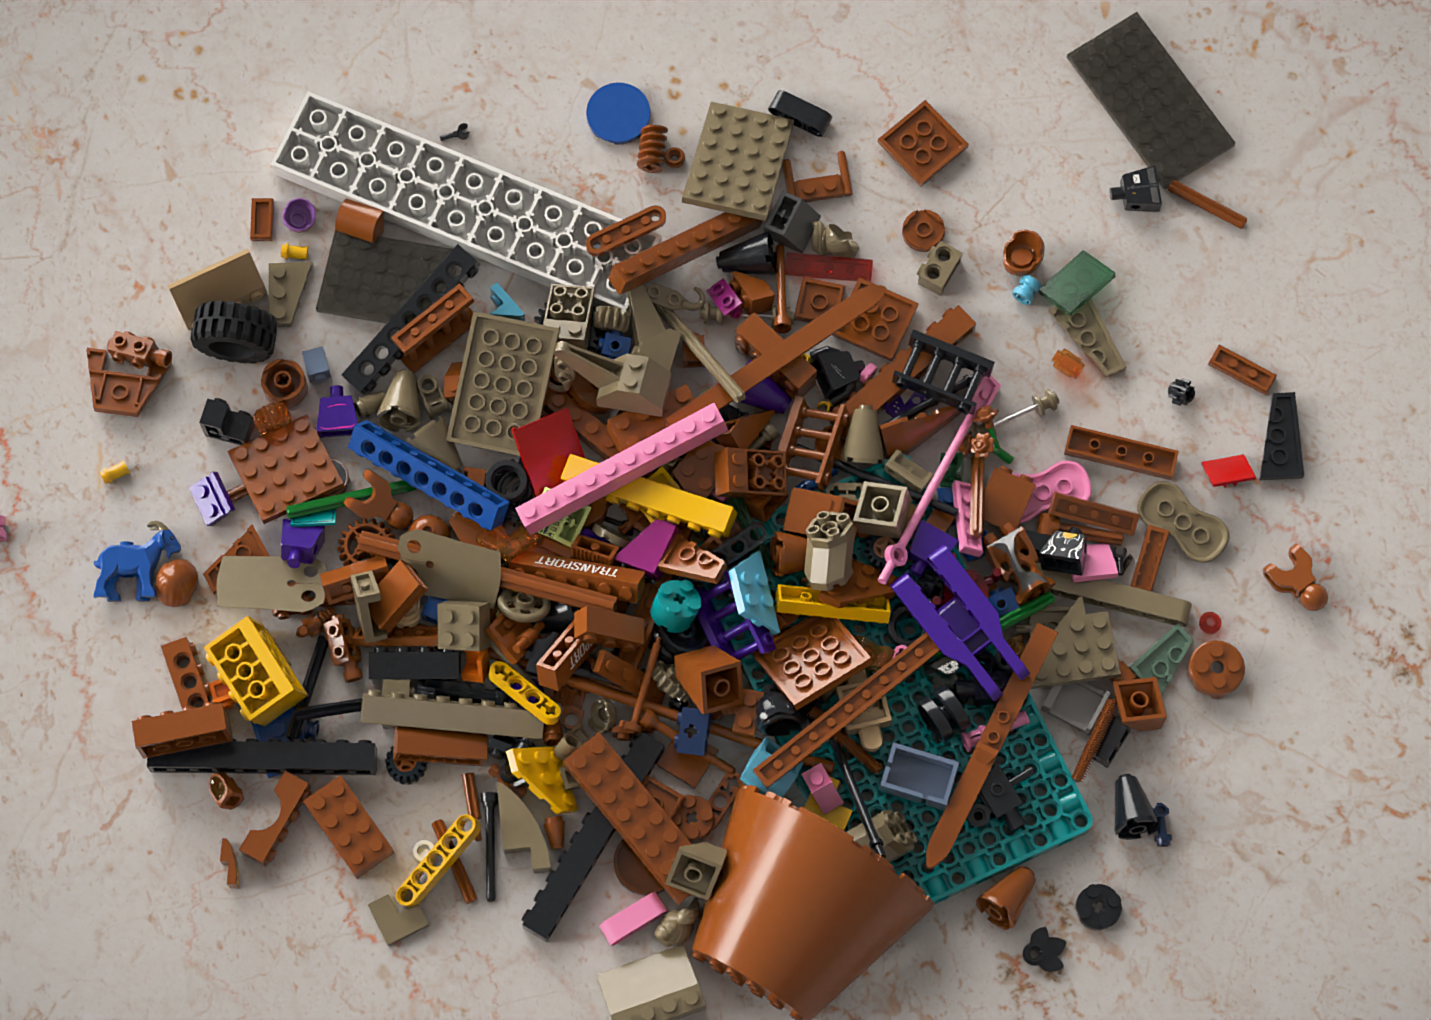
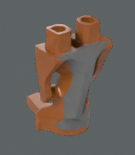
(1007, 551)

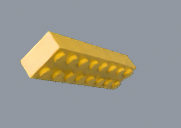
(805, 602)

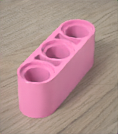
(633, 918)

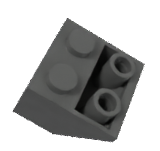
(791, 222)

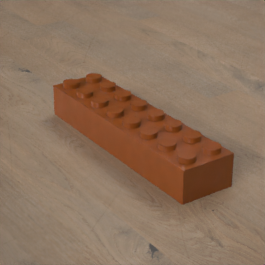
(628, 808)

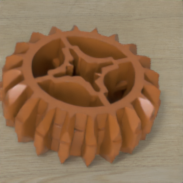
(354, 533)

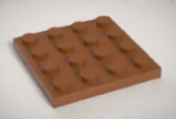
(285, 468)
(812, 659)

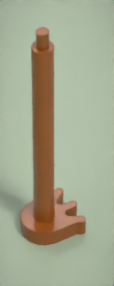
(633, 725)

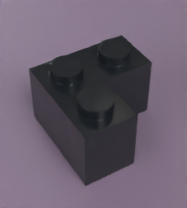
(226, 425)

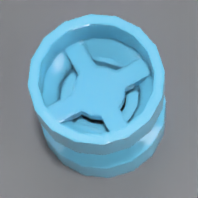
(1026, 289)

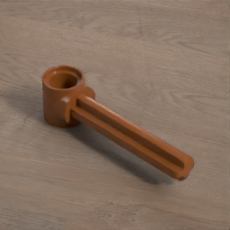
(1049, 523)

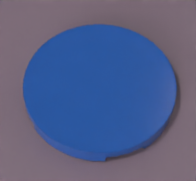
(618, 113)

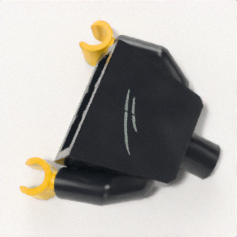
(835, 374)

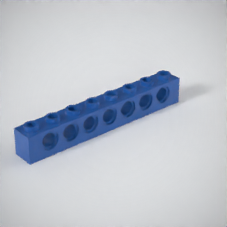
(396, 456)

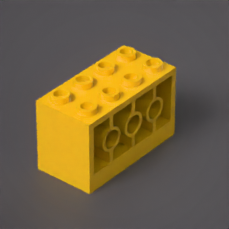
(255, 671)

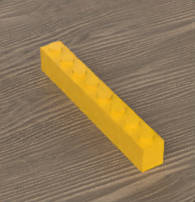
(664, 501)

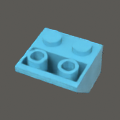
(760, 754)

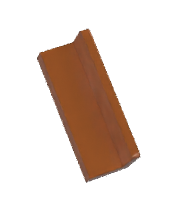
(338, 582)

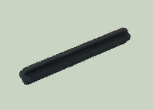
(309, 684)

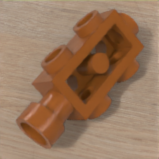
(125, 348)
(342, 646)

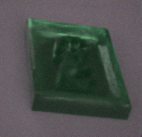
(1077, 283)

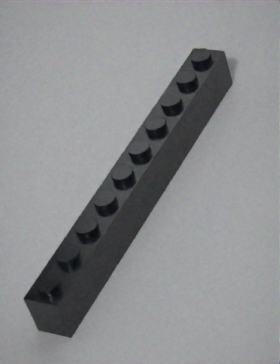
(272, 757)
(585, 849)

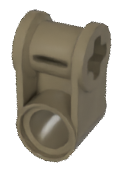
(433, 399)
(571, 742)

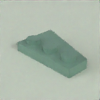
(1163, 657)

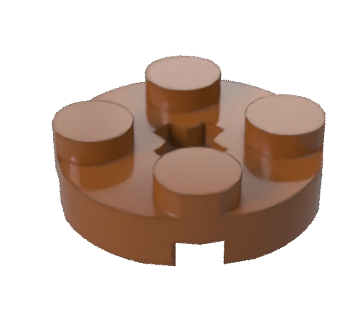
(705, 817)

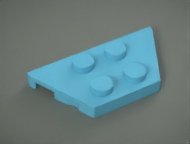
(753, 593)

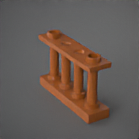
(420, 337)
(794, 430)

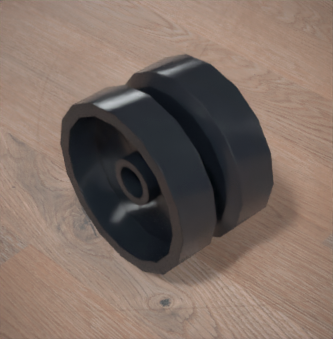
(679, 643)
(943, 714)

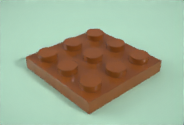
(923, 143)
(882, 326)

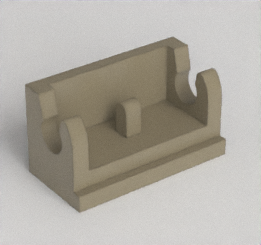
(908, 472)

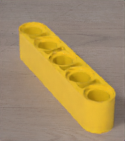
(428, 866)

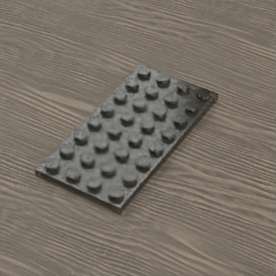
(1150, 100)

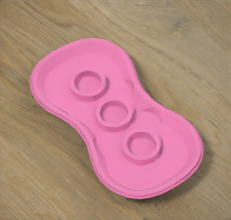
(1062, 477)

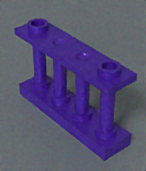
(715, 632)

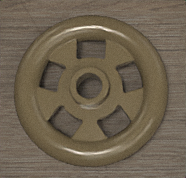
(522, 603)

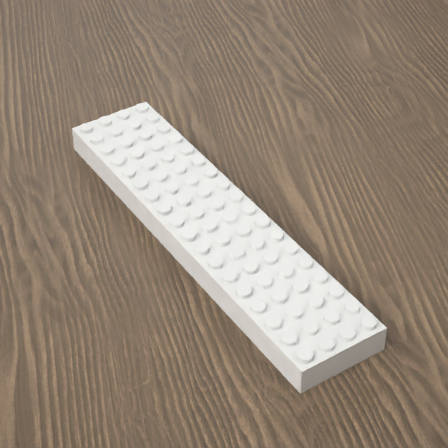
(451, 198)

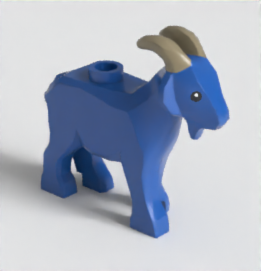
(134, 561)

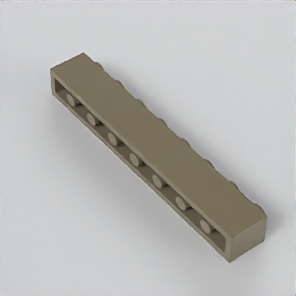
(449, 715)

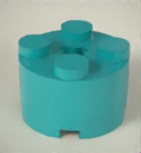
(675, 605)

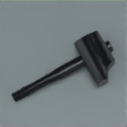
(541, 647)

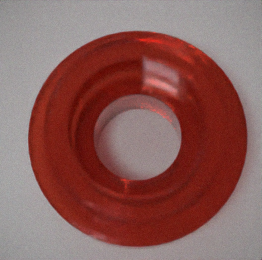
(1207, 628)

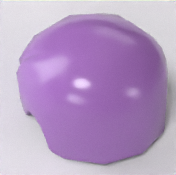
(299, 215)

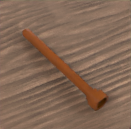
(782, 322)
(650, 720)

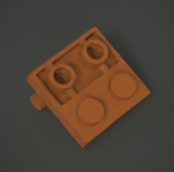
(513, 637)

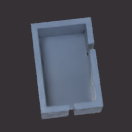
(919, 776)

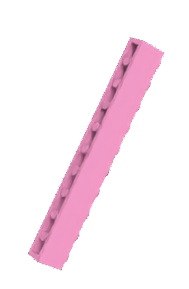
(621, 469)

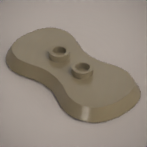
(1196, 532)

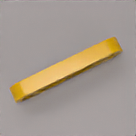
(526, 691)

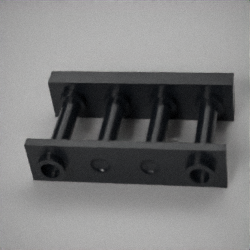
(943, 351)

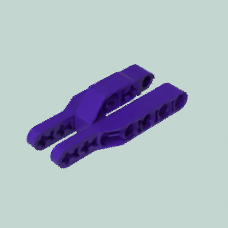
(952, 626)

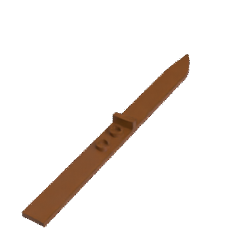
(787, 350)
(988, 747)

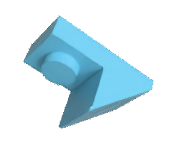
(508, 307)

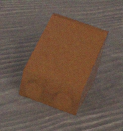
(710, 678)

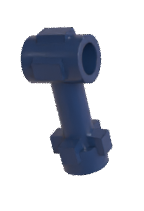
(1162, 839)

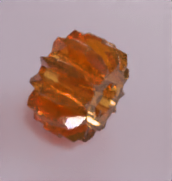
(272, 417)

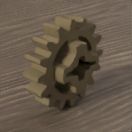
(668, 682)

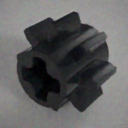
(1181, 392)
(930, 585)

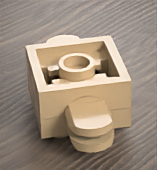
(870, 722)

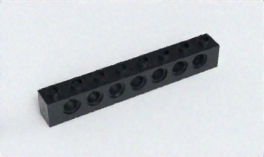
(413, 307)

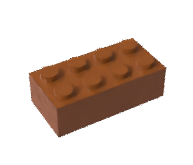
(757, 337)
(634, 427)
(182, 730)
(348, 826)

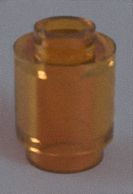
(1068, 363)

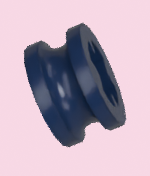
(311, 729)

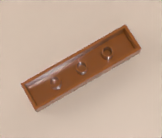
(1121, 452)

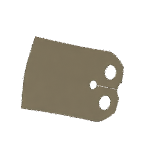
(459, 568)
(262, 584)

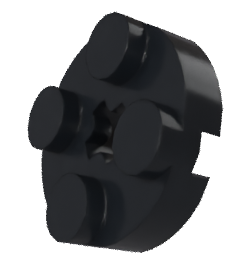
(1104, 919)

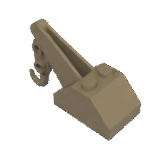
(649, 333)
(624, 383)

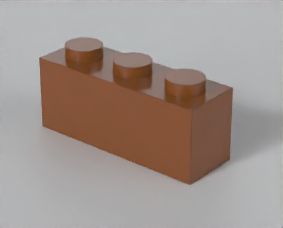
(608, 628)

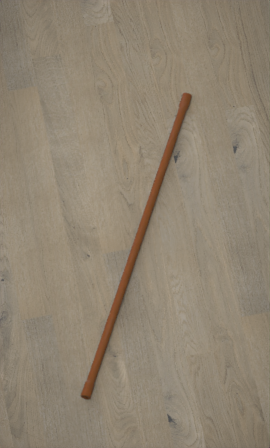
(662, 711)

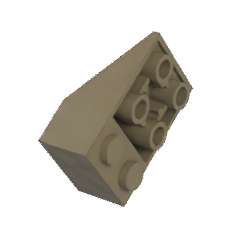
(571, 311)

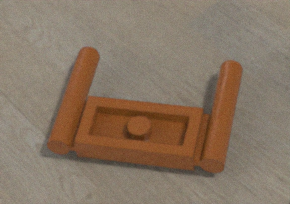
(820, 187)

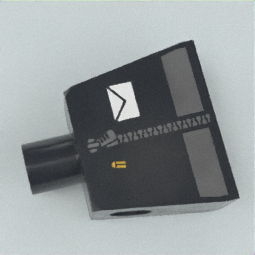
(1139, 190)

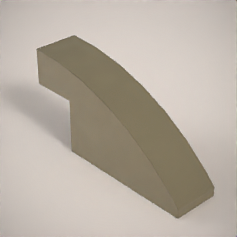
(521, 830)

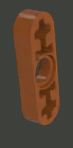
(724, 784)

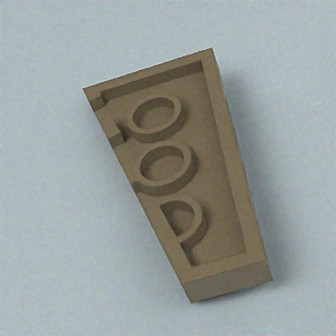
(1092, 337)

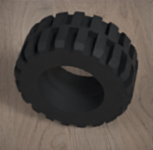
(234, 332)

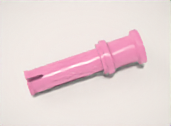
(971, 738)

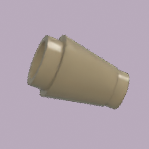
(369, 403)

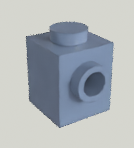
(316, 365)

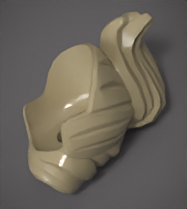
(833, 241)
(678, 924)

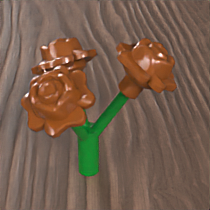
(983, 444)

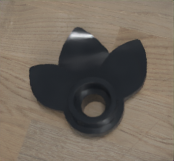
(1047, 948)

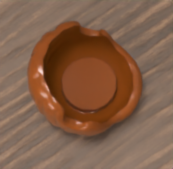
(1023, 253)
(176, 583)

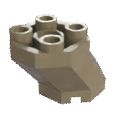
(829, 550)
(892, 830)

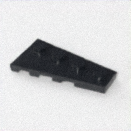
(1282, 443)

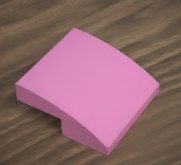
(1098, 564)

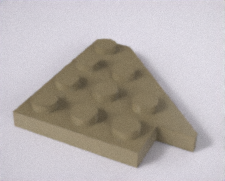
(1081, 650)

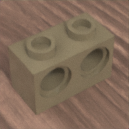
(943, 269)

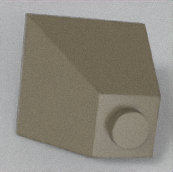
(696, 869)

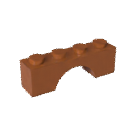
(261, 844)

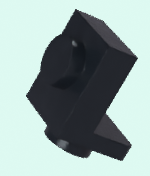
(499, 745)

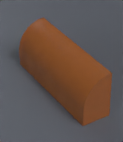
(439, 746)

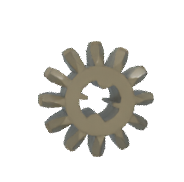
(611, 318)

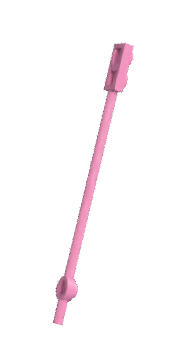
(896, 554)

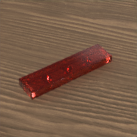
(828, 267)

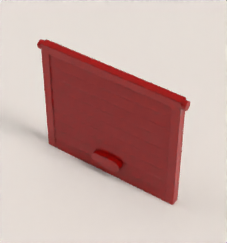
(546, 448)

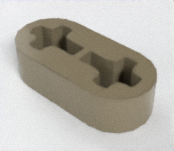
(848, 488)

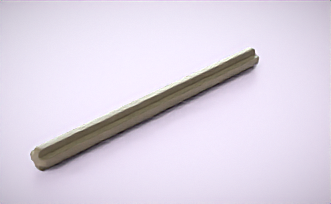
(702, 354)

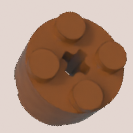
(288, 372)

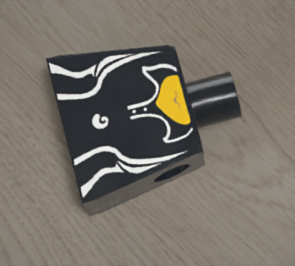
(1065, 552)

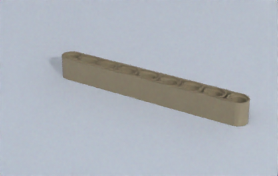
(1117, 597)

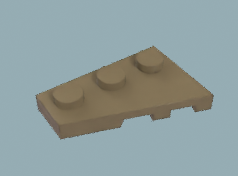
(286, 288)

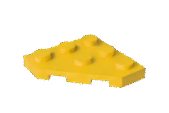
(541, 771)

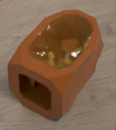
(225, 791)

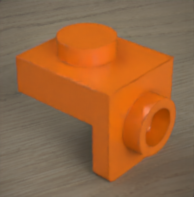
(220, 693)

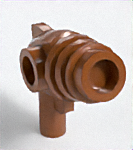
(312, 625)

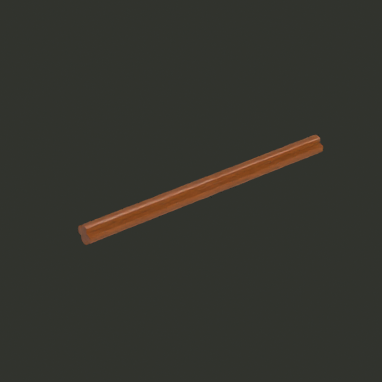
(509, 580)

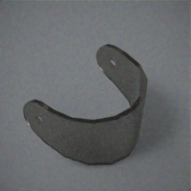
(942, 672)

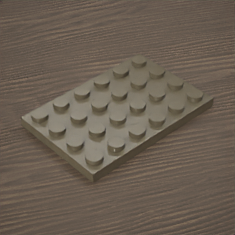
(738, 161)
(501, 381)

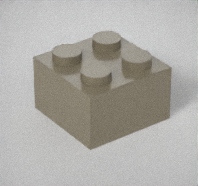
(882, 510)
(463, 625)

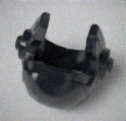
(772, 708)

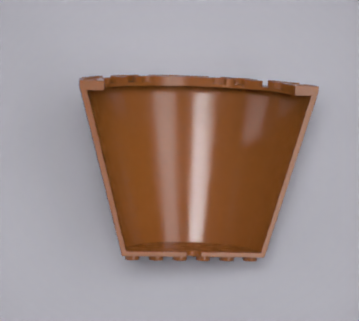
(800, 905)

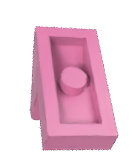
(822, 788)

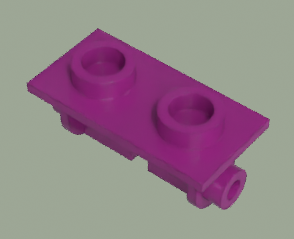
(725, 299)

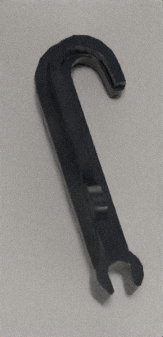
(458, 690)

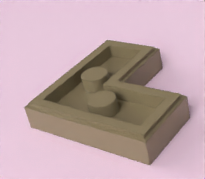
(394, 925)

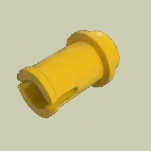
(294, 252)
(114, 472)

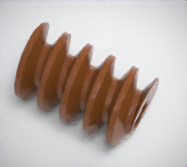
(651, 148)

